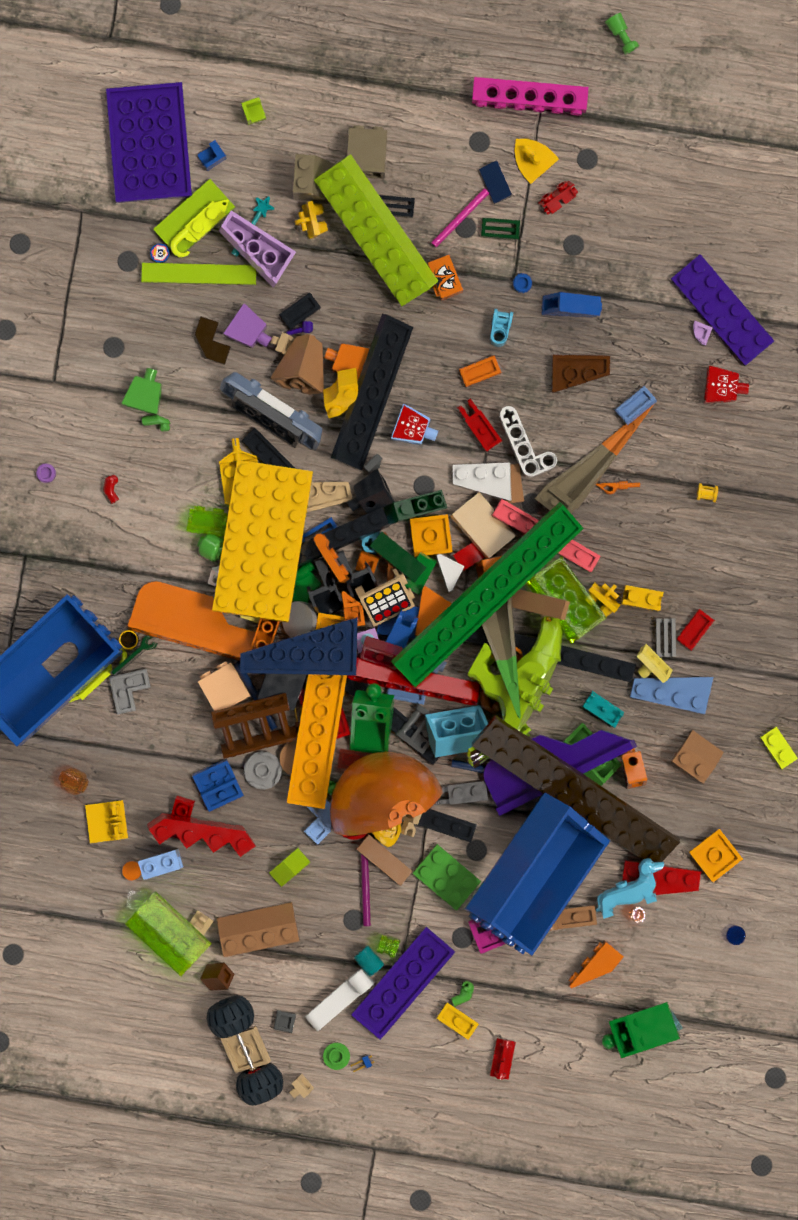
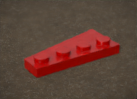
(668, 880)

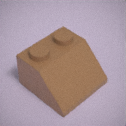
(697, 757)

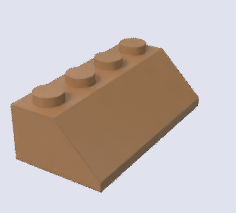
(258, 929)

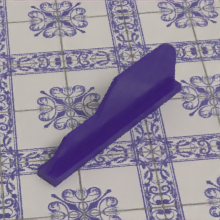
(511, 791)

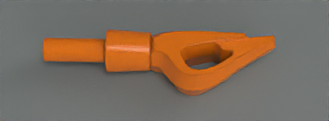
(617, 485)

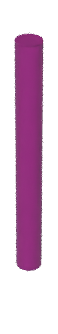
(365, 891)

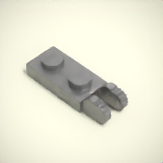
(464, 793)

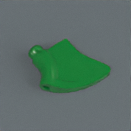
(303, 579)

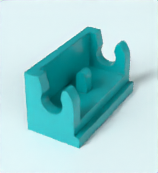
(603, 709)

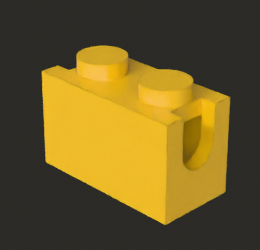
(642, 598)

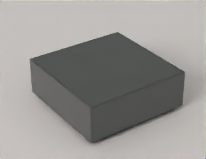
(284, 1021)

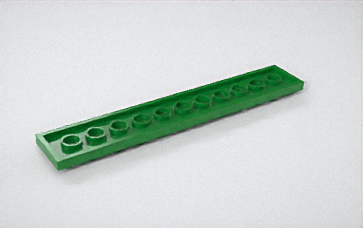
(487, 594)

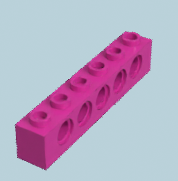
(521, 88)

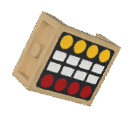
(387, 599)

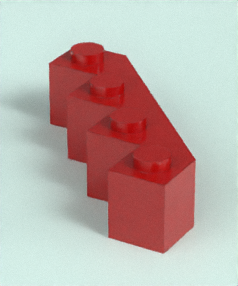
(191, 830)

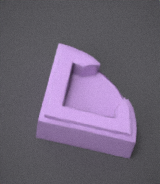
(701, 332)

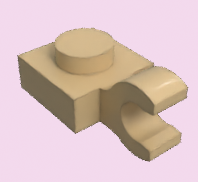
(408, 825)

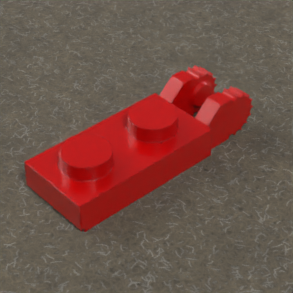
(480, 427)

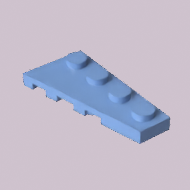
(681, 693)

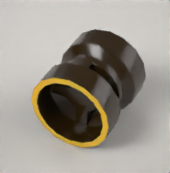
(129, 640)

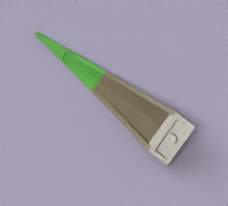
(501, 638)

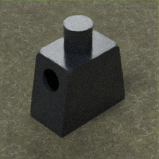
(371, 493)

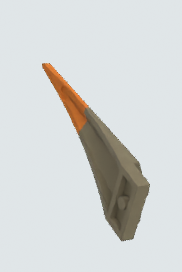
(578, 481)

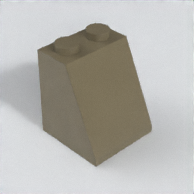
(368, 149)
(306, 170)

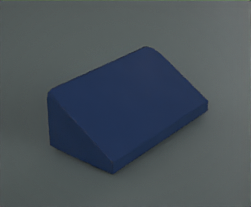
(495, 182)

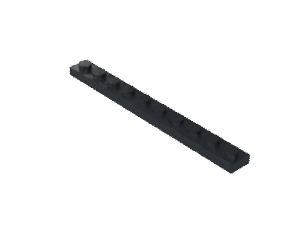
(572, 657)

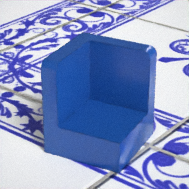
(212, 156)

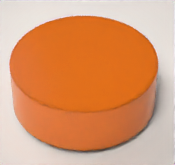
(131, 870)

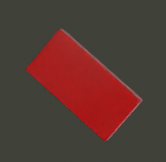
(695, 629)

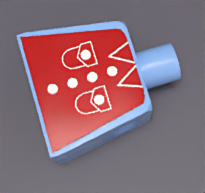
(413, 427)

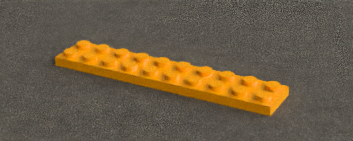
(317, 734)

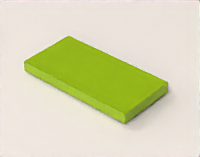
(189, 210)

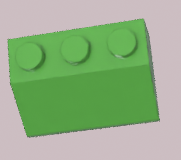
(601, 773)

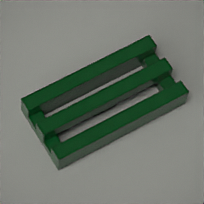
(504, 229)

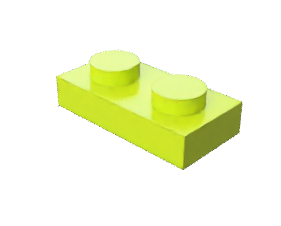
(778, 747)

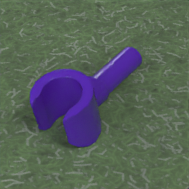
(307, 327)

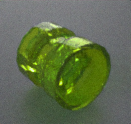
(388, 946)

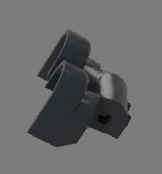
(327, 598)

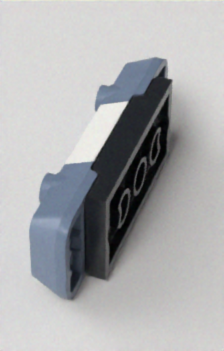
(270, 412)

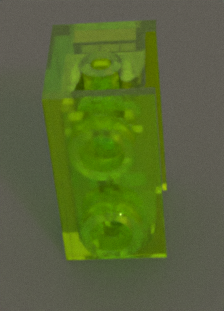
(207, 522)

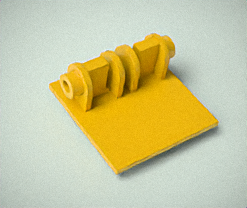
(106, 821)

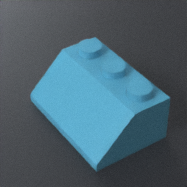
(454, 730)

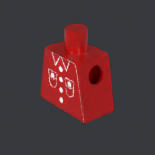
(723, 386)

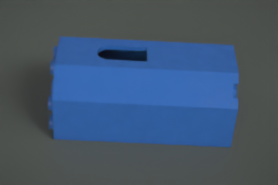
(28, 690)
(537, 875)

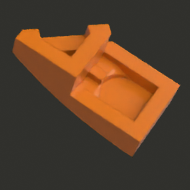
(352, 609)

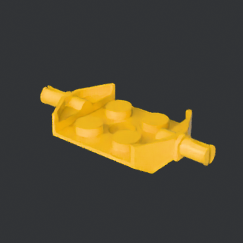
(228, 467)

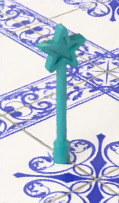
(261, 209)

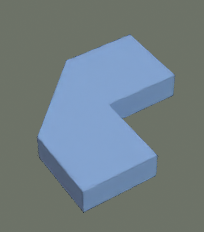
(321, 825)

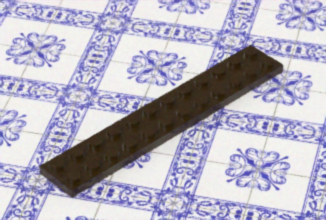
(573, 788)

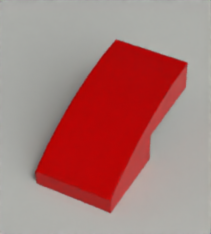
(468, 556)

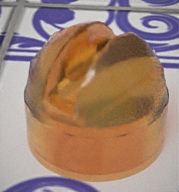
(640, 915)

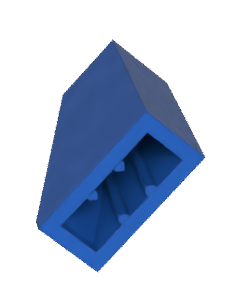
(571, 305)

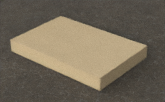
(481, 527)

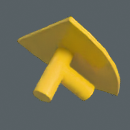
(533, 158)

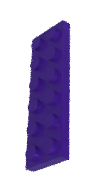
(722, 310)
(403, 983)

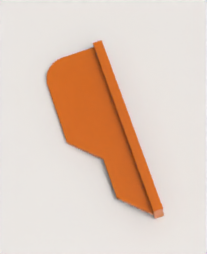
(187, 620)

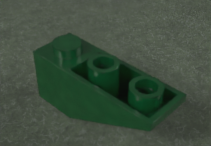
(415, 507)

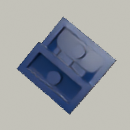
(217, 785)

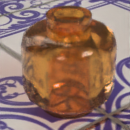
(73, 781)

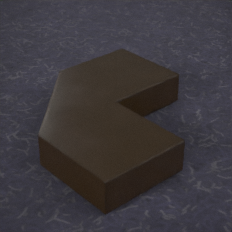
(205, 335)

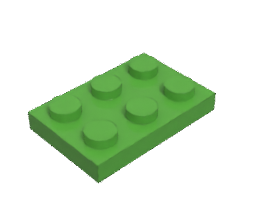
(446, 877)

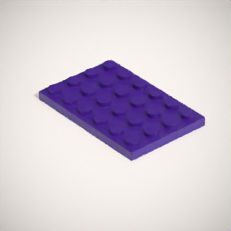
(149, 142)

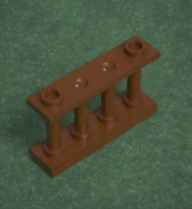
(252, 710)

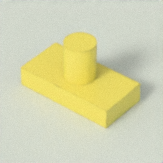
(653, 664)

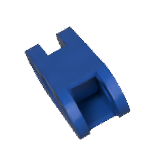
(401, 630)

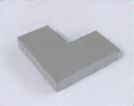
(124, 685)

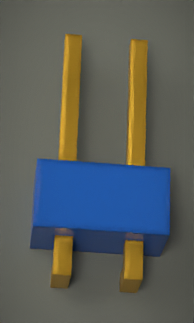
(367, 1062)

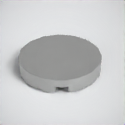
(301, 620)
(263, 770)

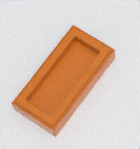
(480, 371)

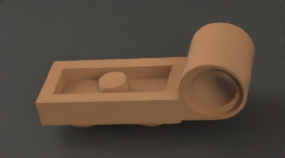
(576, 918)

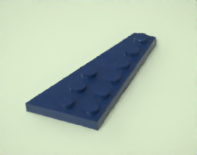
(318, 652)

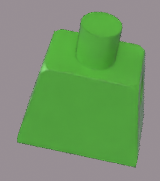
(144, 393)

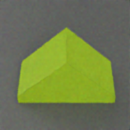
(289, 867)

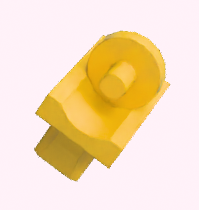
(308, 220)
(610, 603)

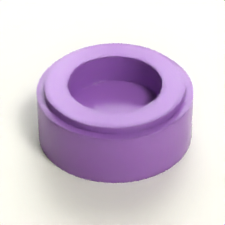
(46, 473)

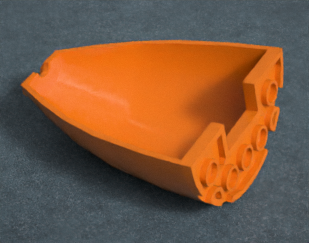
(380, 791)

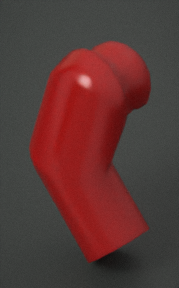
(108, 488)

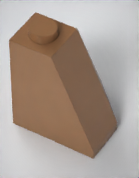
(302, 366)

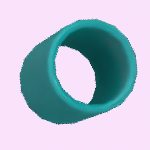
(369, 961)

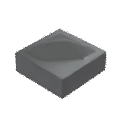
(373, 464)

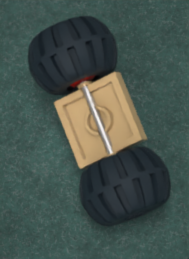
(244, 1046)

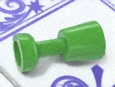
(618, 27)

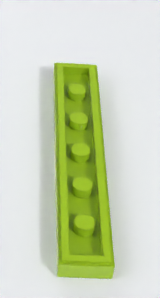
(198, 274)

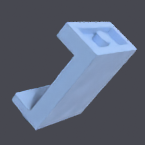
(160, 864)

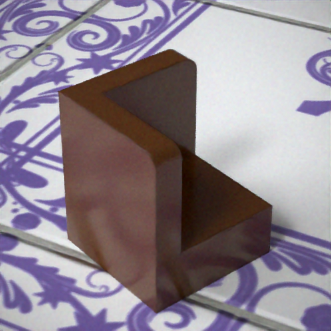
(217, 976)

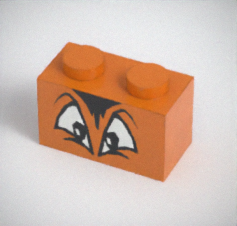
(448, 281)

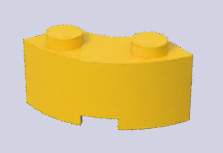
(342, 393)

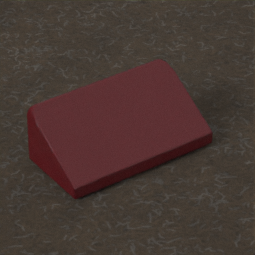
(379, 652)

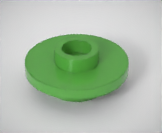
(336, 1056)

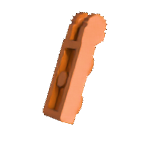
(331, 557)

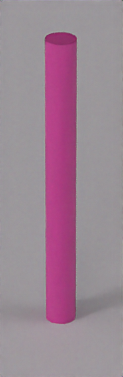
(460, 217)

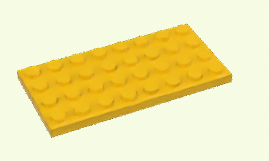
(262, 541)

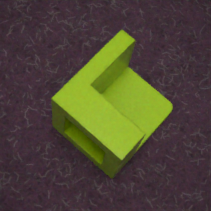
(253, 111)

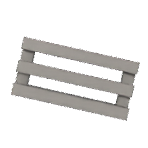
(673, 637)

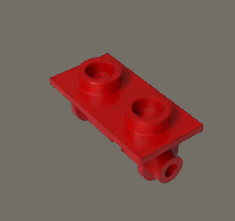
(551, 200)
(502, 1059)

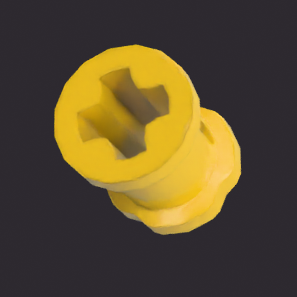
(707, 492)

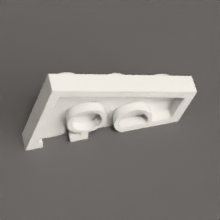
(485, 478)

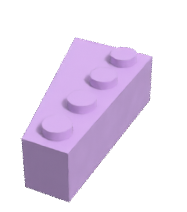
(257, 247)

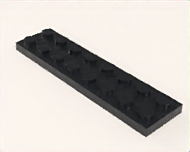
(373, 392)

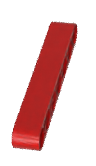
(432, 686)

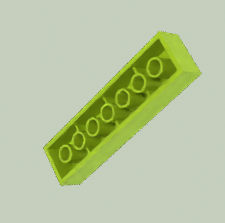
(376, 230)

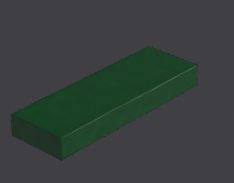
(397, 557)

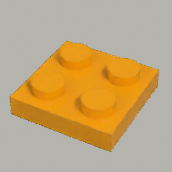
(431, 535)
(715, 855)

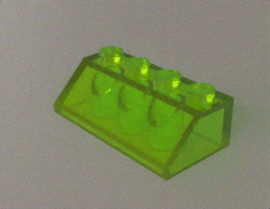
(561, 583)
(168, 933)

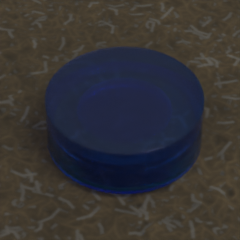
(735, 935)

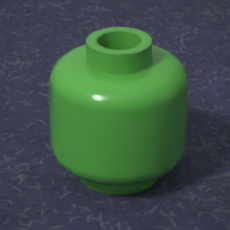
(210, 547)

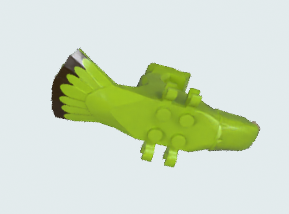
(533, 678)

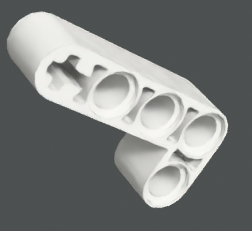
(523, 440)
(339, 999)

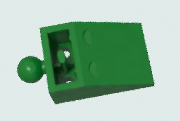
(371, 720)
(644, 1028)

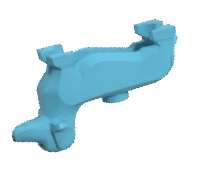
(631, 892)

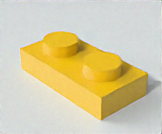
(457, 1020)

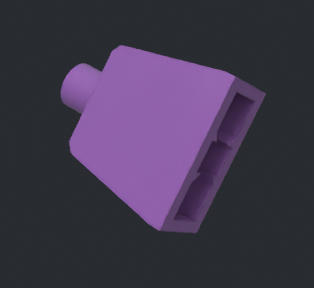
(247, 328)

